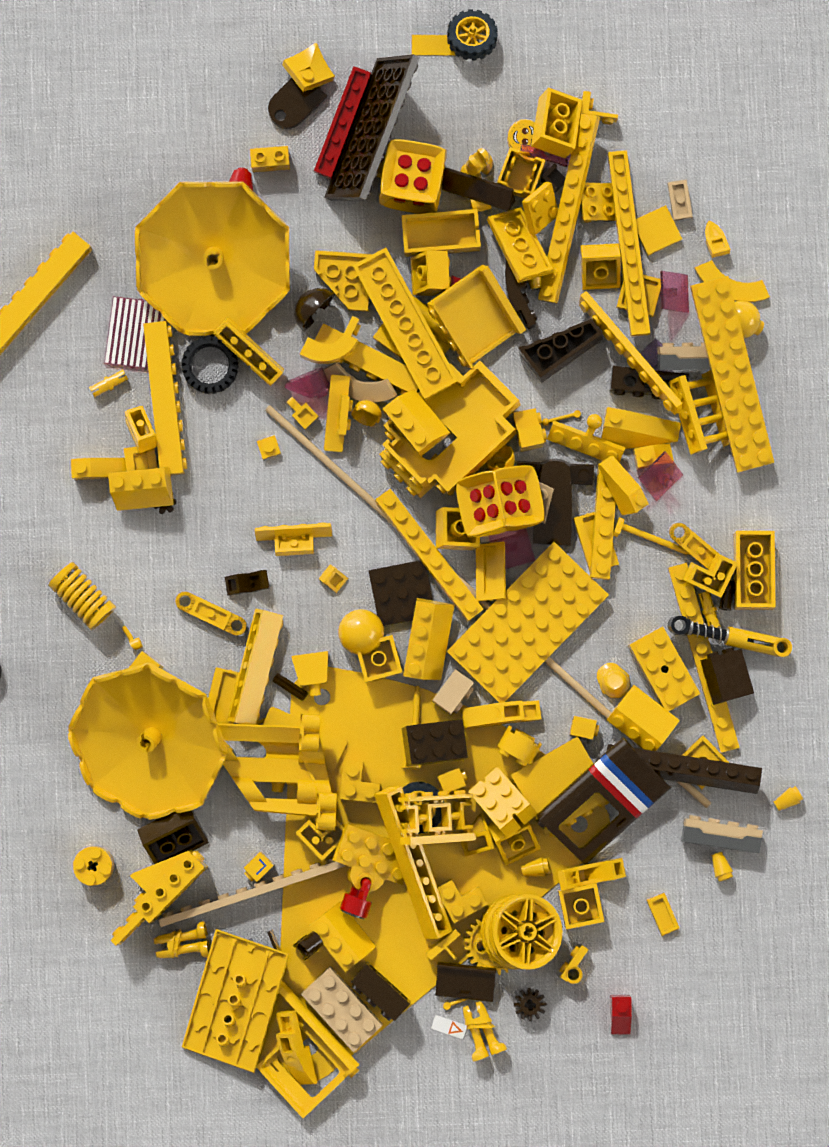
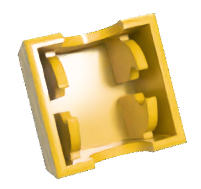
(521, 173)

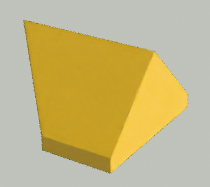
(483, 839)

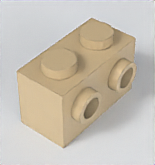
(453, 692)

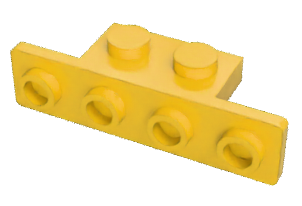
(337, 413)
(294, 538)

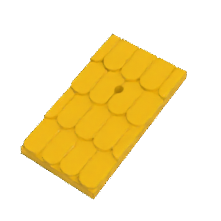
(237, 983)

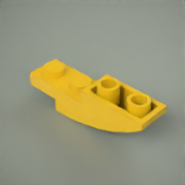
(501, 713)
(291, 1046)

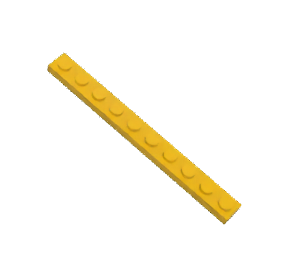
(569, 207)
(628, 243)
(700, 648)

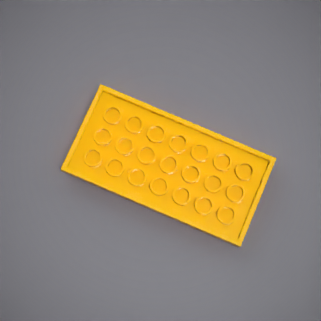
(529, 624)

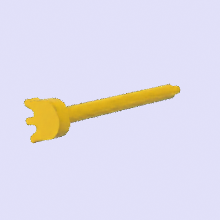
(621, 526)
(415, 721)

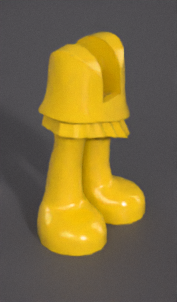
(478, 162)
(175, 938)
(484, 1023)

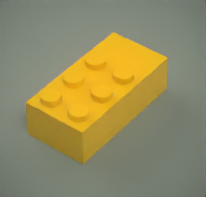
(755, 570)

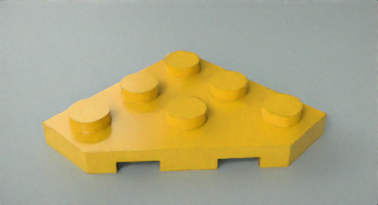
(341, 277)

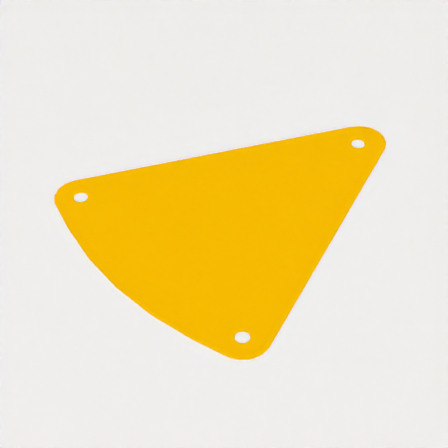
(372, 724)

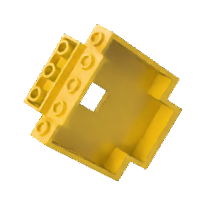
(475, 414)

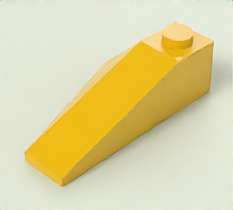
(637, 429)

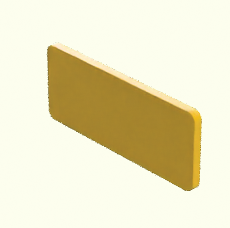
(331, 744)

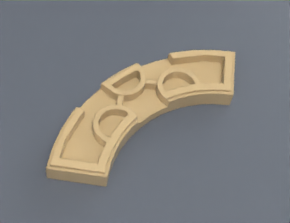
(360, 390)

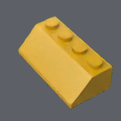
(428, 640)

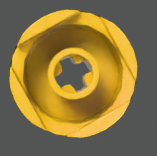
(519, 745)
(82, 865)

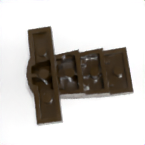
(559, 476)

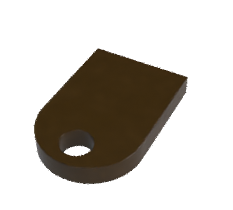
(294, 103)

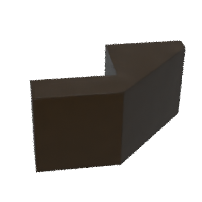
(246, 582)

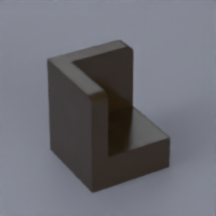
(553, 176)

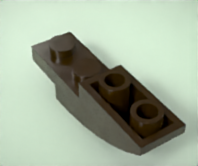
(517, 299)

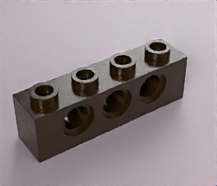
(619, 374)

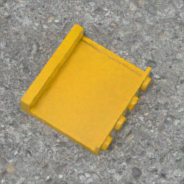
(475, 315)
(552, 774)

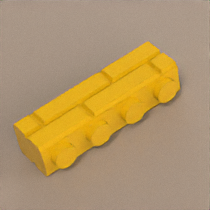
(249, 351)

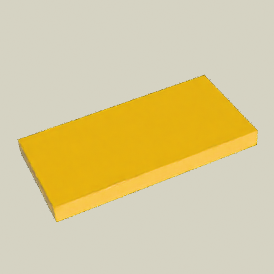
(519, 246)

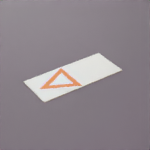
(449, 1027)

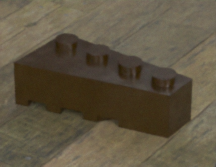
(555, 352)

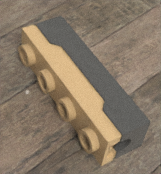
(682, 357)
(722, 835)

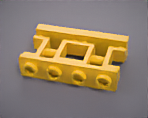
(437, 834)

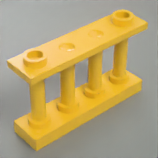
(688, 416)

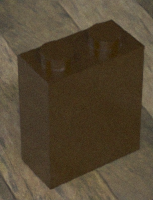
(727, 675)

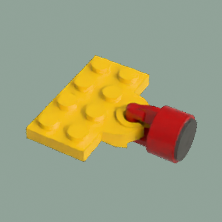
(370, 864)

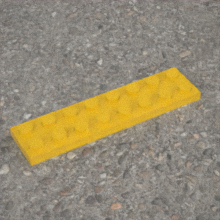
(405, 323)

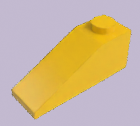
(96, 467)
(622, 486)

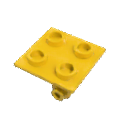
(597, 202)

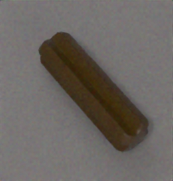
(290, 687)

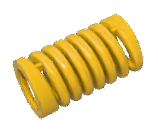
(77, 603)

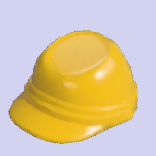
(613, 680)

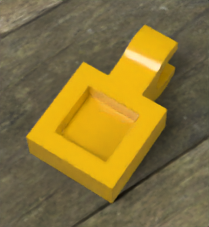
(303, 414)

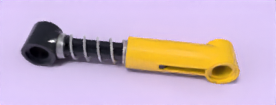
(732, 636)

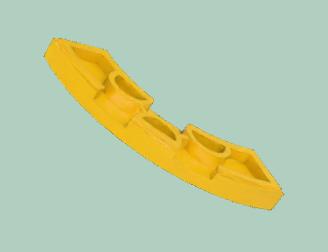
(741, 291)

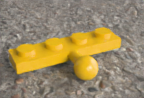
(585, 441)

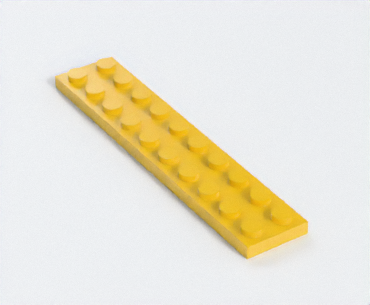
(732, 374)

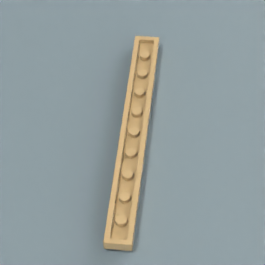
(243, 893)

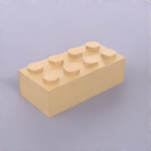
(342, 1009)

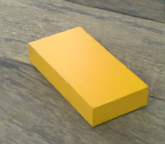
(663, 914)

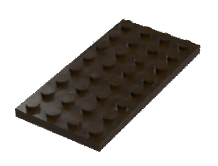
(372, 128)

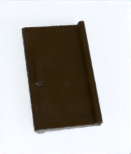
(466, 980)

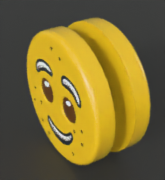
(521, 133)

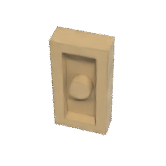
(679, 200)

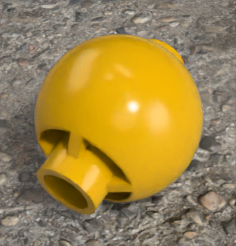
(749, 319)

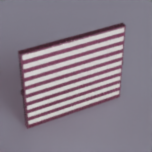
(126, 332)

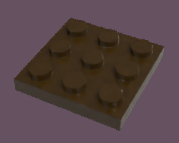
(397, 589)

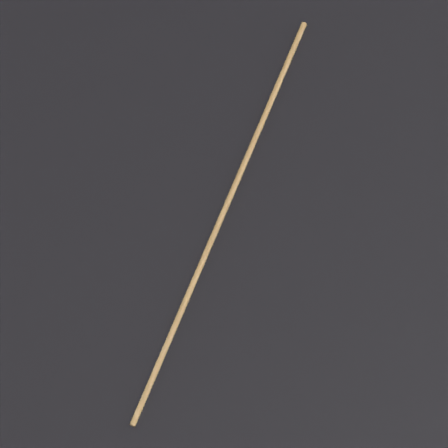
(485, 604)

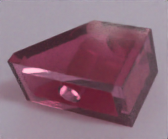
(310, 384)

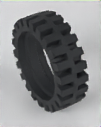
(203, 387)

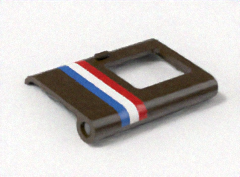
(622, 780)

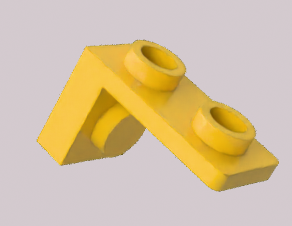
(587, 103)

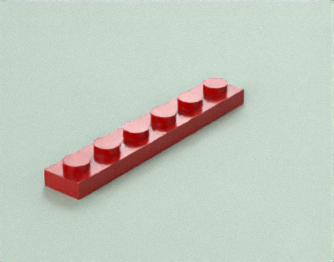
(342, 122)

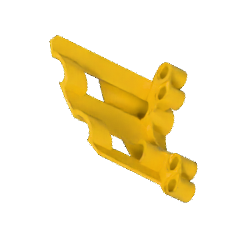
(291, 758)

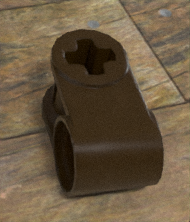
(309, 944)

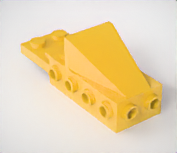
(154, 881)

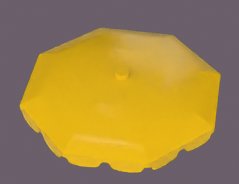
(212, 257)
(147, 741)

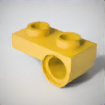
(577, 955)

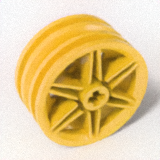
(499, 916)

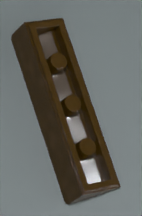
(478, 189)

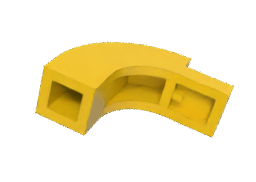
(333, 352)
(591, 873)

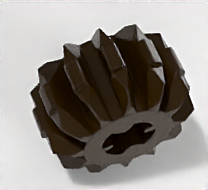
(524, 1009)

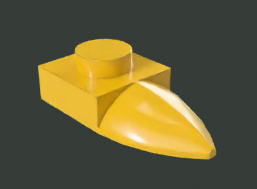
(716, 240)

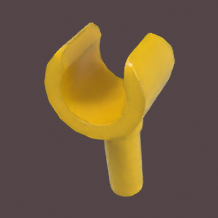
(135, 643)

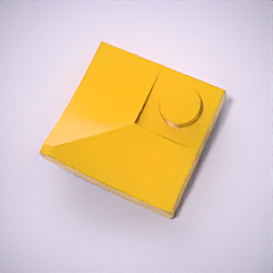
(309, 68)

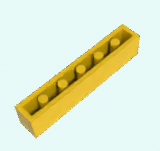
(371, 362)
(255, 667)

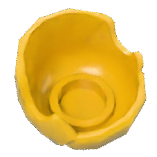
(367, 413)
(503, 458)

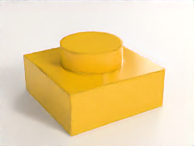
(268, 447)

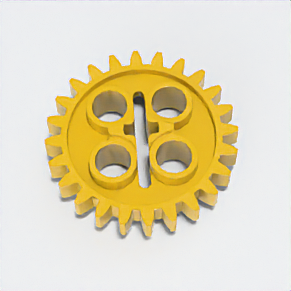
(481, 956)

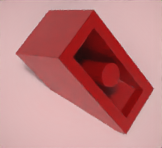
(620, 1014)

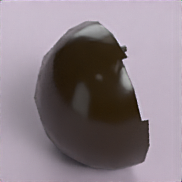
(309, 304)

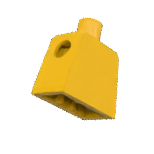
(312, 670)

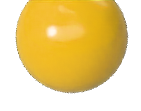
(360, 631)

